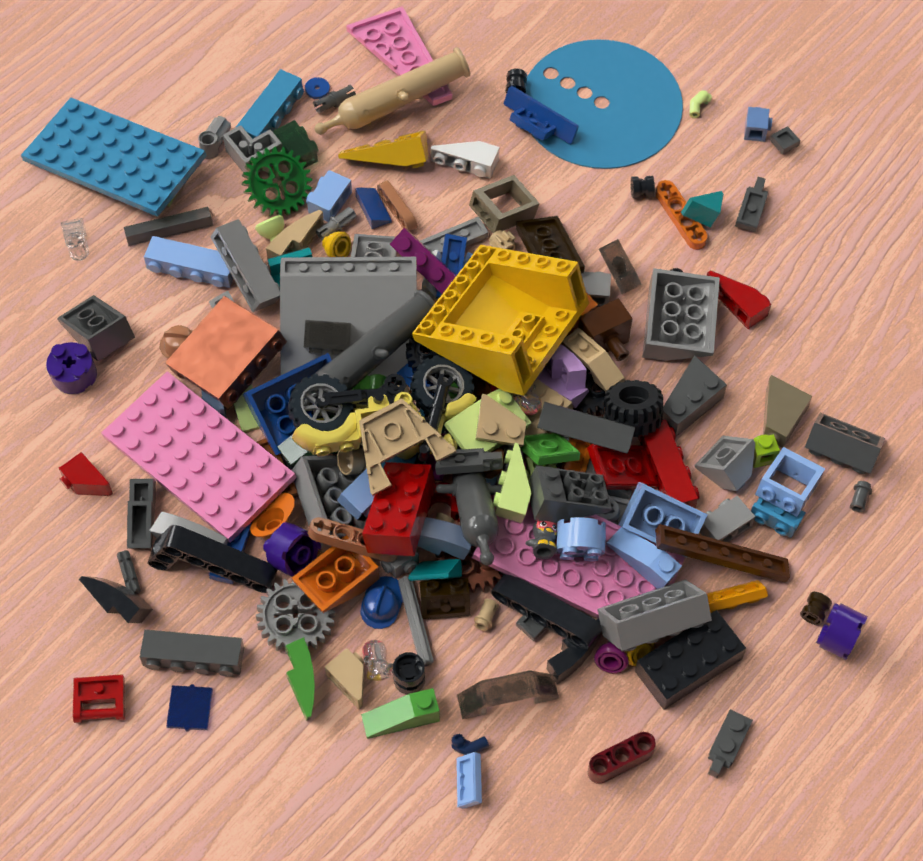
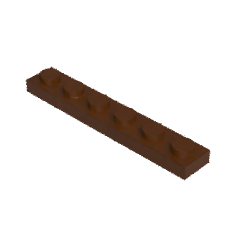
(722, 553)

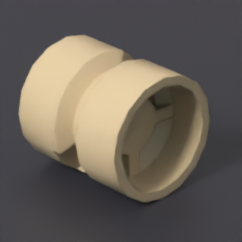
(352, 461)

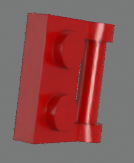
(99, 690)

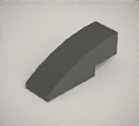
(140, 513)

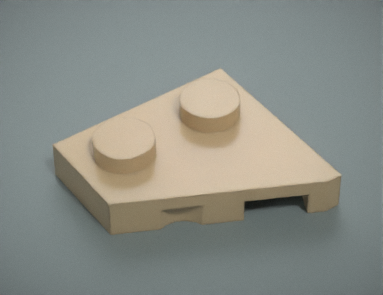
(499, 424)

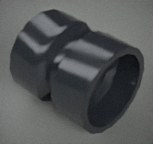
(408, 673)

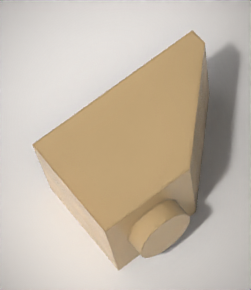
(348, 675)

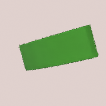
(302, 676)

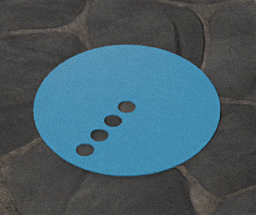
(641, 97)

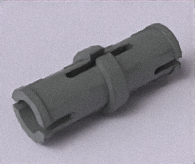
(333, 99)

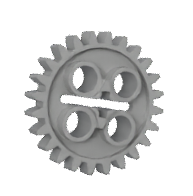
(295, 597)

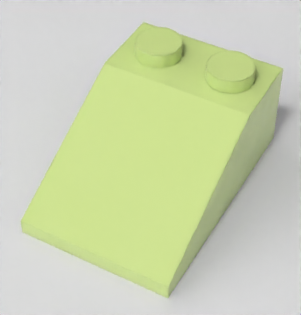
(464, 425)

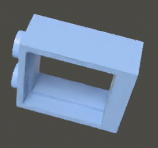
(797, 468)

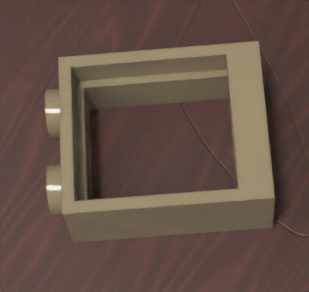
(491, 215)

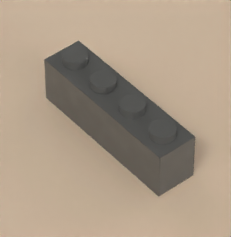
(192, 652)

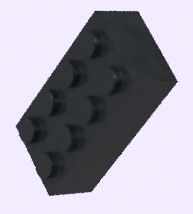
(689, 660)

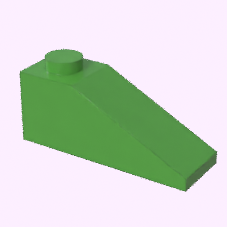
(402, 714)

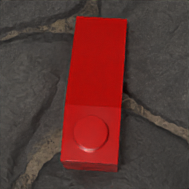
(742, 300)

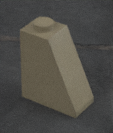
(783, 409)

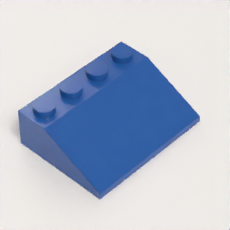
(270, 402)

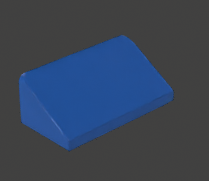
(372, 207)

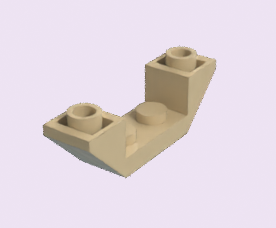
(595, 358)

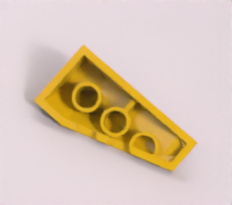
(405, 151)

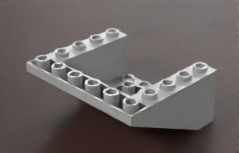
(342, 291)

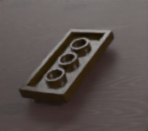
(548, 238)

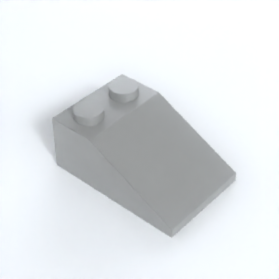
(372, 246)

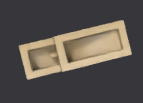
(296, 236)

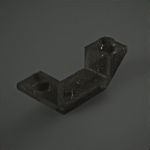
(506, 689)

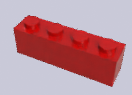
(669, 465)

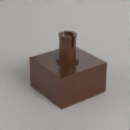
(609, 327)

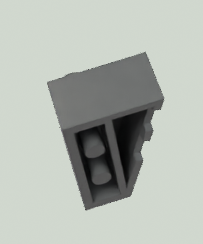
(693, 396)

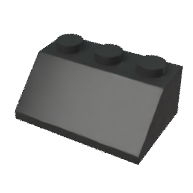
(844, 443)

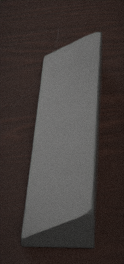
(168, 226)
(586, 427)

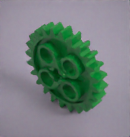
(295, 176)

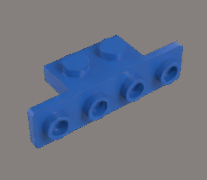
(538, 118)

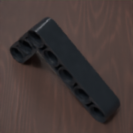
(212, 556)

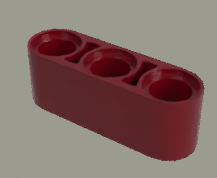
(629, 749)

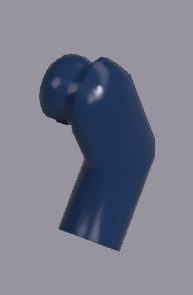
(466, 747)

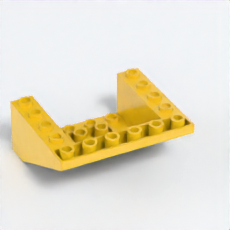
(505, 315)

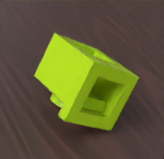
(765, 446)

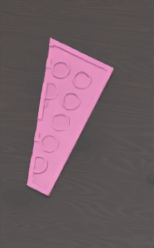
(397, 45)

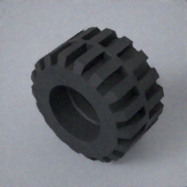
(635, 405)

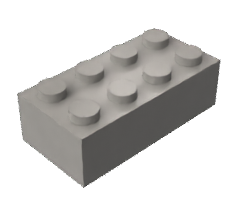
(654, 615)

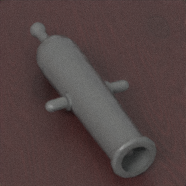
(377, 344)
(475, 509)

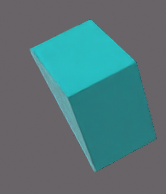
(704, 208)

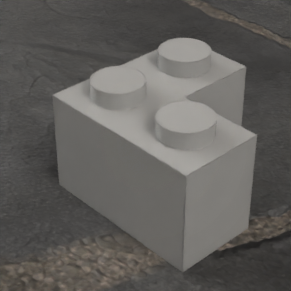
(243, 147)

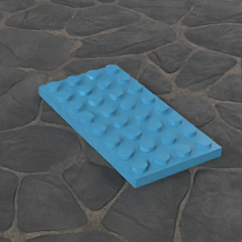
(114, 156)

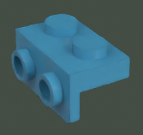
(776, 518)

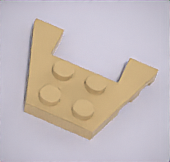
(393, 432)

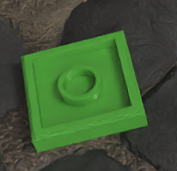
(549, 449)

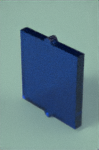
(189, 707)

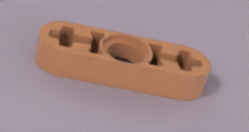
(397, 205)

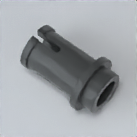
(860, 497)

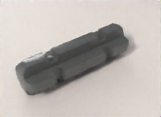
(128, 571)

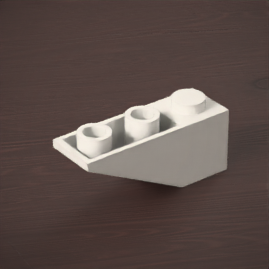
(470, 157)

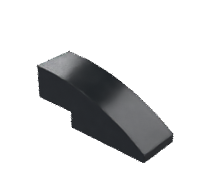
(117, 599)
(569, 659)

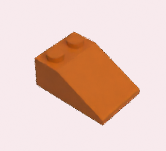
(336, 577)

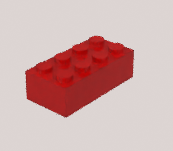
(400, 510)

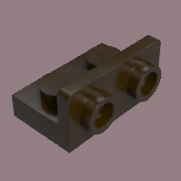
(445, 598)

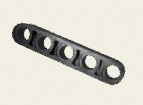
(547, 610)

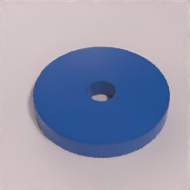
(313, 83)

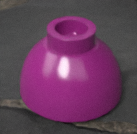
(611, 658)

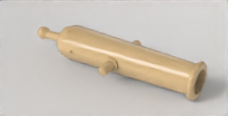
(397, 92)

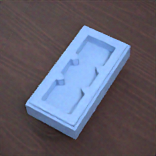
(469, 780)

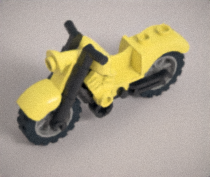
(346, 407)

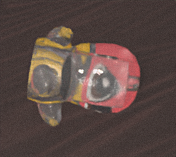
(530, 402)
(375, 659)

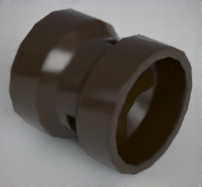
(815, 609)

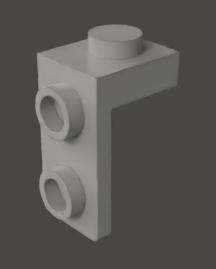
(401, 565)

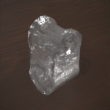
(75, 238)

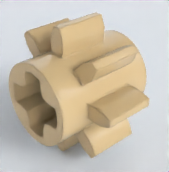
(502, 240)

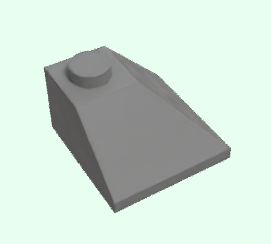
(728, 462)

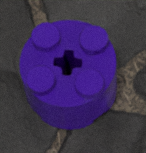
(71, 367)
(290, 549)
(842, 632)

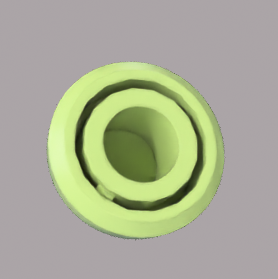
(271, 227)

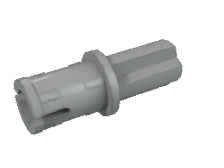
(336, 223)

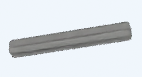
(415, 620)

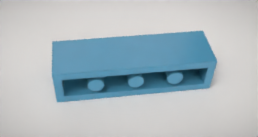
(272, 104)

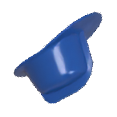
(381, 603)

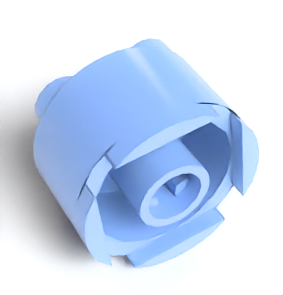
(581, 539)

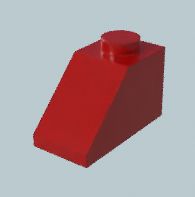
(83, 477)

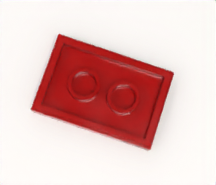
(623, 469)

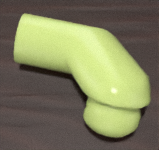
(696, 101)

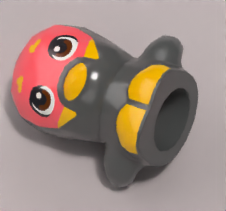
(545, 536)

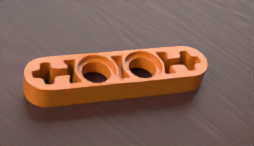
(676, 215)

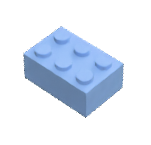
(651, 507)

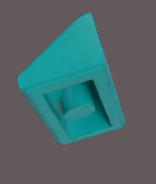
(436, 570)

